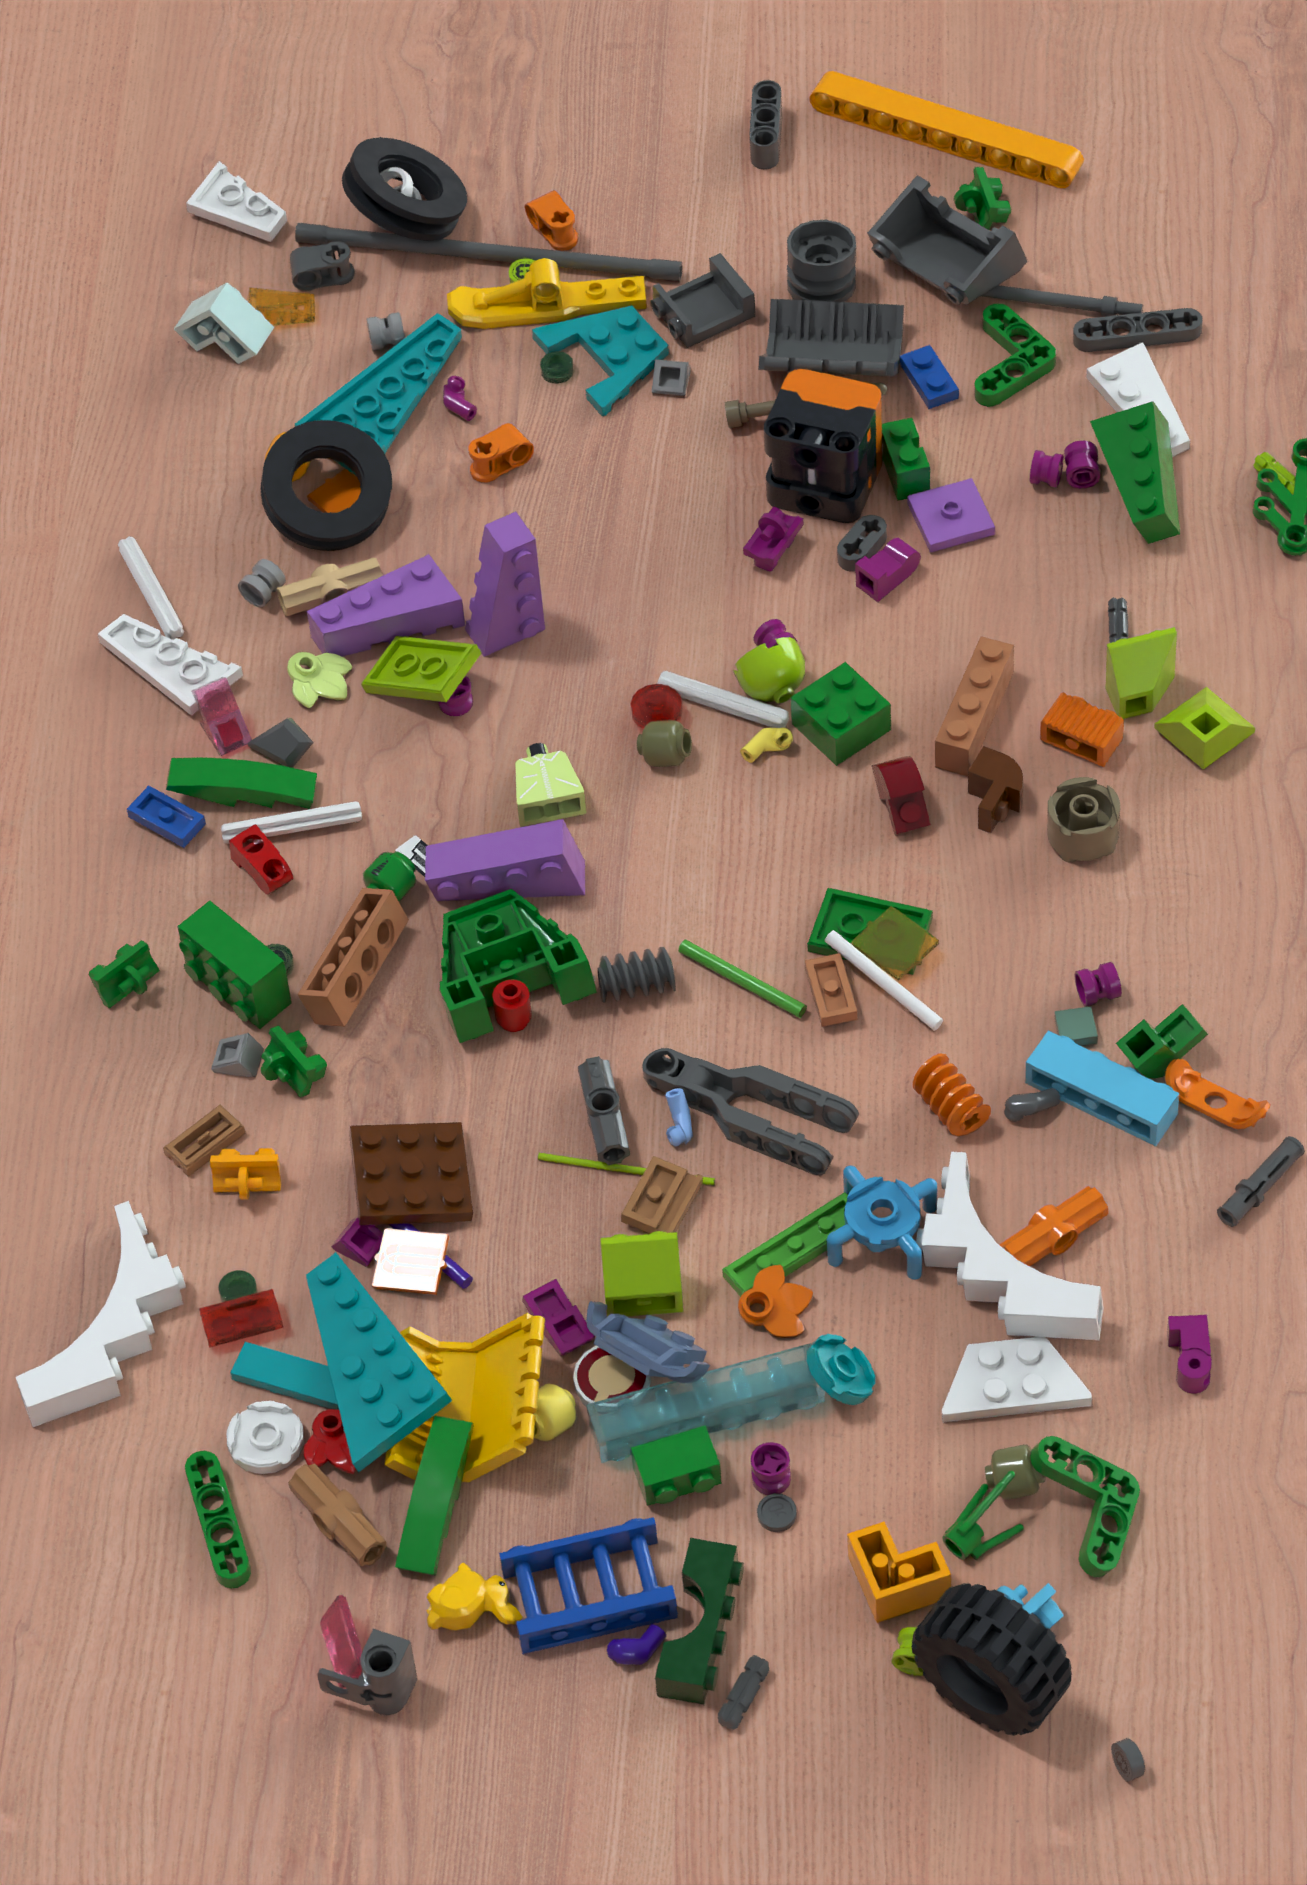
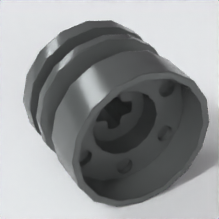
(821, 261)

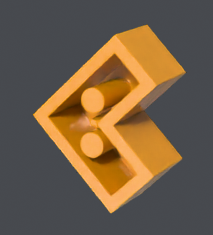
(893, 1580)

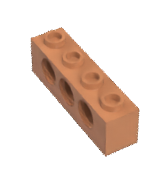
(353, 957)

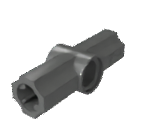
(603, 1110)

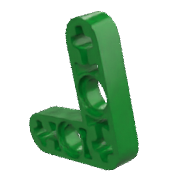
(1022, 356)
(1106, 1498)

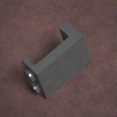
(705, 304)

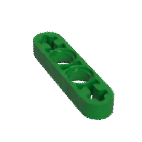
(219, 1518)

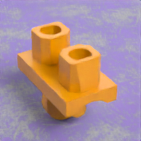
(245, 1172)

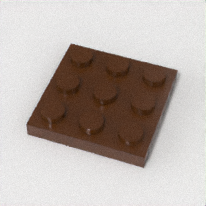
(410, 1173)

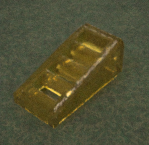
(273, 303)

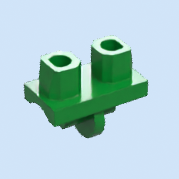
(982, 199)
(125, 974)
(286, 1060)

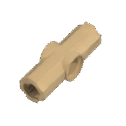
(326, 584)

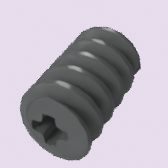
(635, 973)

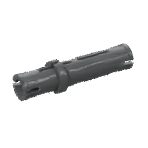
(1251, 1191)

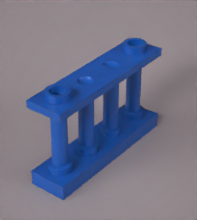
(602, 1618)

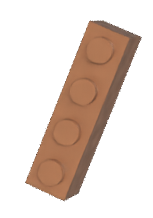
(974, 706)

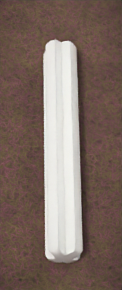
(150, 588)
(726, 700)
(297, 821)

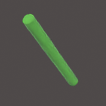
(742, 978)

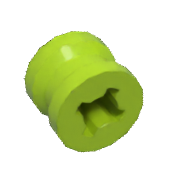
(903, 1657)

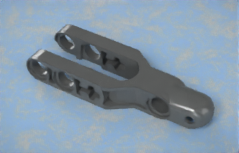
(714, 1087)

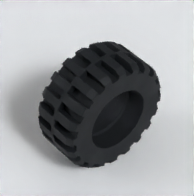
(991, 1659)

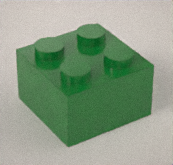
(841, 713)

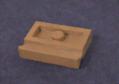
(661, 1197)

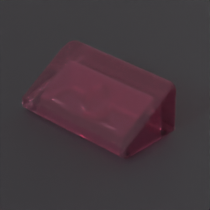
(342, 1639)

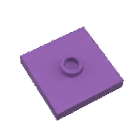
(951, 515)

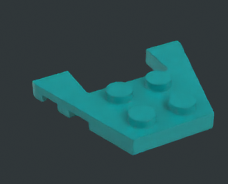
(617, 341)

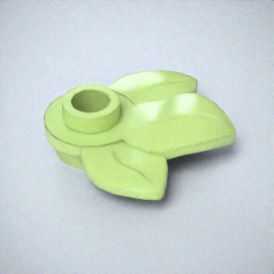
(322, 679)

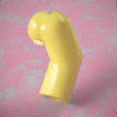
(767, 740)

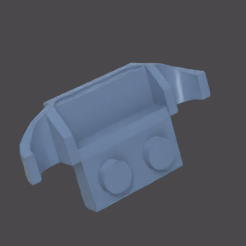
(647, 1344)

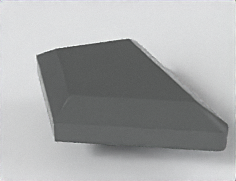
(283, 743)

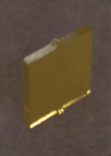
(895, 943)

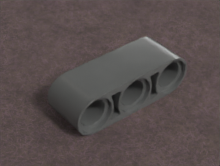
(765, 124)

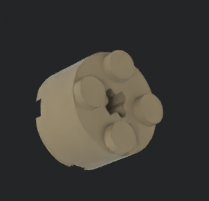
(1083, 820)

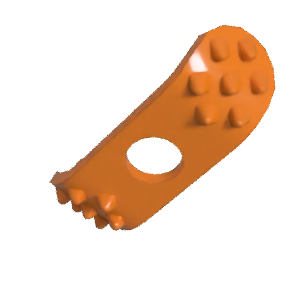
(1194, 1090)

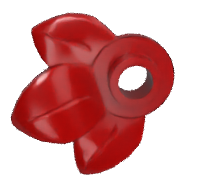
(329, 1443)

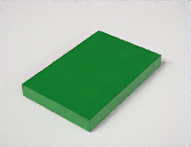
(849, 915)

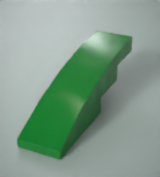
(233, 780)
(434, 1495)

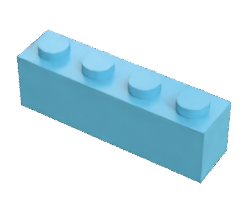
(1102, 1087)

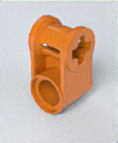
(553, 220)
(501, 450)

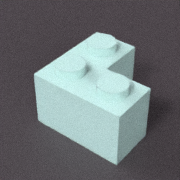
(227, 320)

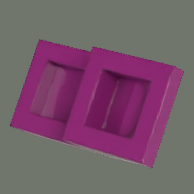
(564, 1323)

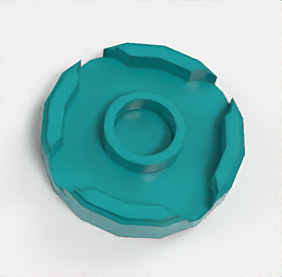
(840, 1370)

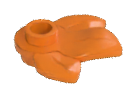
(780, 1301)

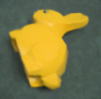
(466, 1597)

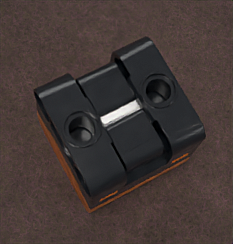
(823, 445)

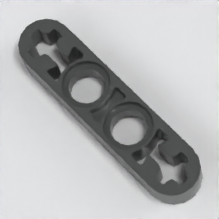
(1137, 324)

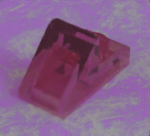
(221, 716)

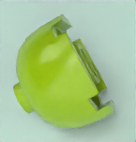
(771, 672)

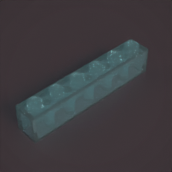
(719, 1400)

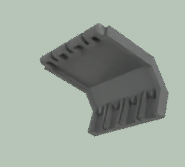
(834, 337)

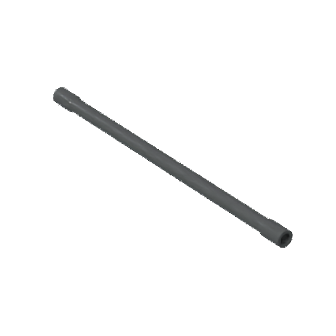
(652, 268)

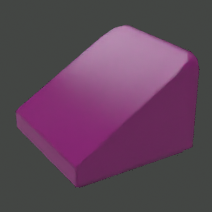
(359, 1242)

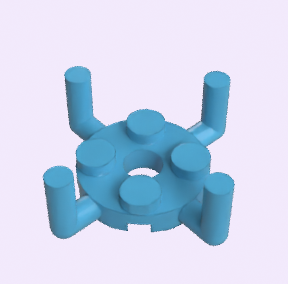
(887, 1232)

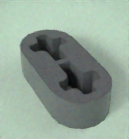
(857, 539)

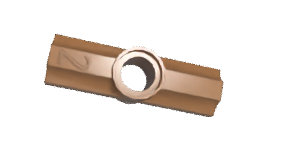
(337, 1514)

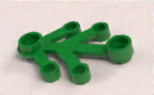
(1294, 504)

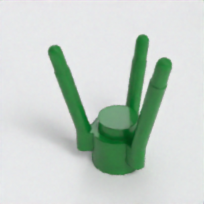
(965, 1534)

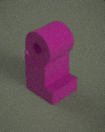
(886, 568)
(1194, 1362)

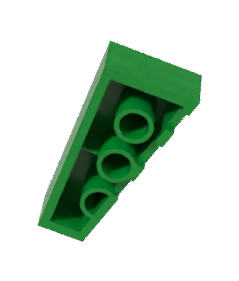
(1142, 465)

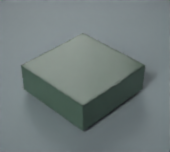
(1077, 1025)

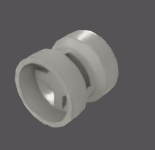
(385, 330)
(261, 583)

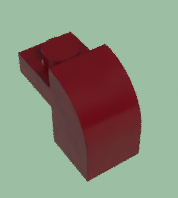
(902, 788)

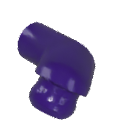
(636, 1651)

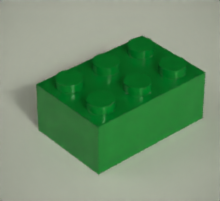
(234, 965)

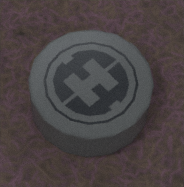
(1128, 1759)

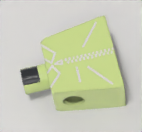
(547, 787)

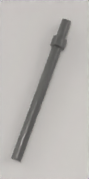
(1107, 306)

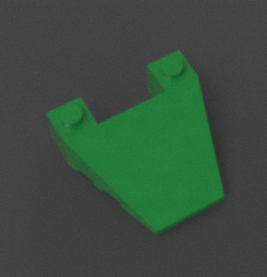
(502, 942)

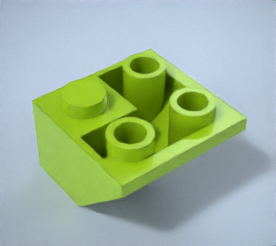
(1140, 671)
(1204, 728)

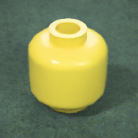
(554, 1412)

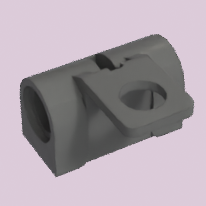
(385, 1677)

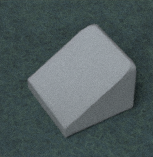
(670, 377)
(238, 1056)

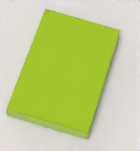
(421, 668)

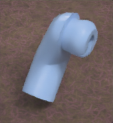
(681, 1117)

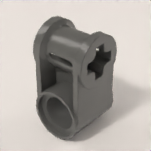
(317, 266)

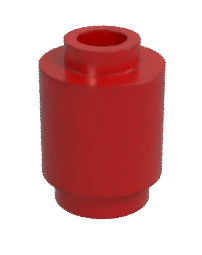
(512, 1005)

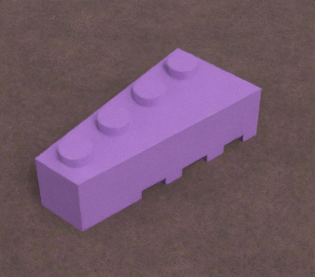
(508, 587)
(393, 605)
(528, 859)

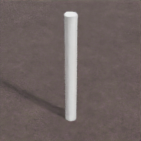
(883, 980)

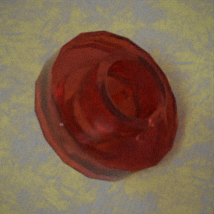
(656, 703)

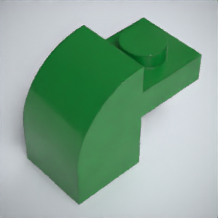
(1154, 1048)

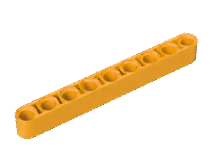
(947, 129)

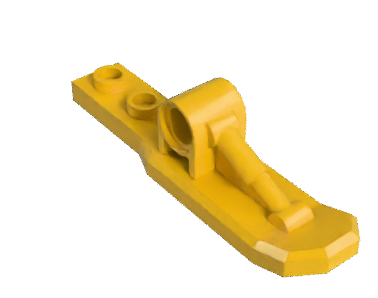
(542, 299)

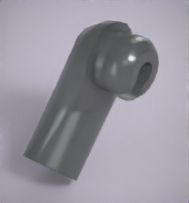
(1027, 1104)

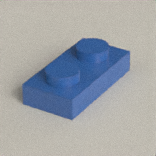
(929, 377)
(166, 816)

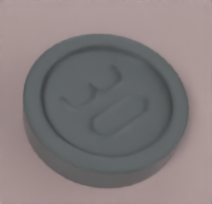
(776, 1512)

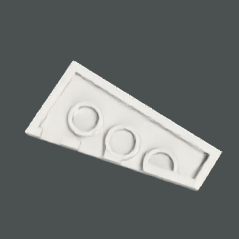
(1133, 380)
(164, 661)

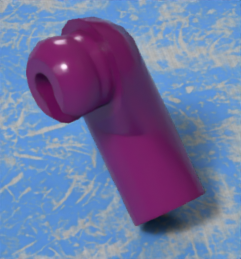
(454, 398)

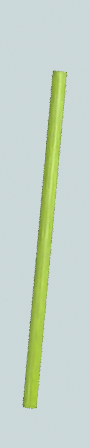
(602, 1165)

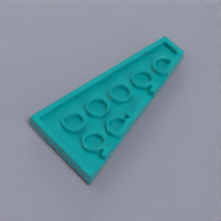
(393, 385)
(374, 1371)

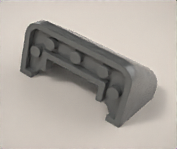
(945, 245)

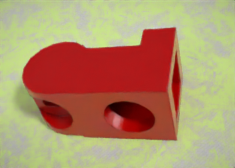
(260, 859)

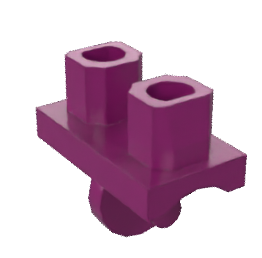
(772, 538)

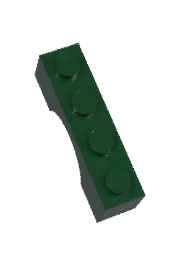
(687, 1663)

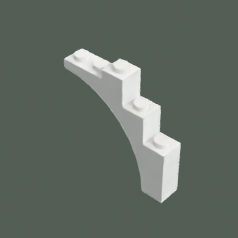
(1027, 1299)
(89, 1366)

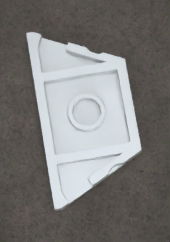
(1013, 1380)

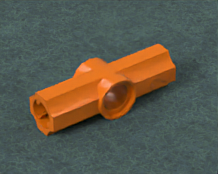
(1056, 1228)

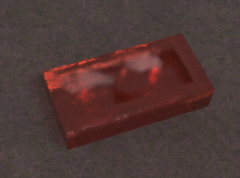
(241, 1318)

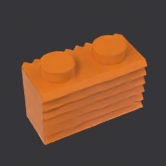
(1082, 729)

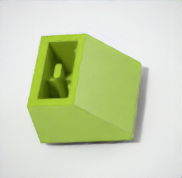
(642, 1274)

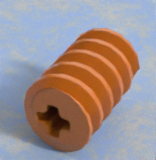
(950, 1096)

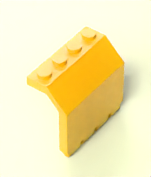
(489, 1385)

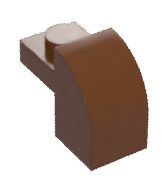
(1000, 785)

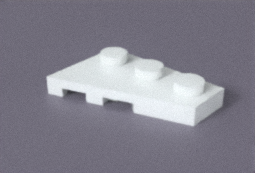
(235, 205)

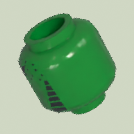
(391, 872)

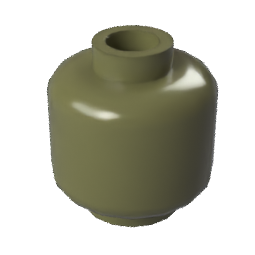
(664, 743)
(1014, 1459)

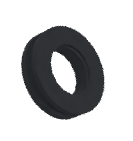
(394, 211)
(323, 441)

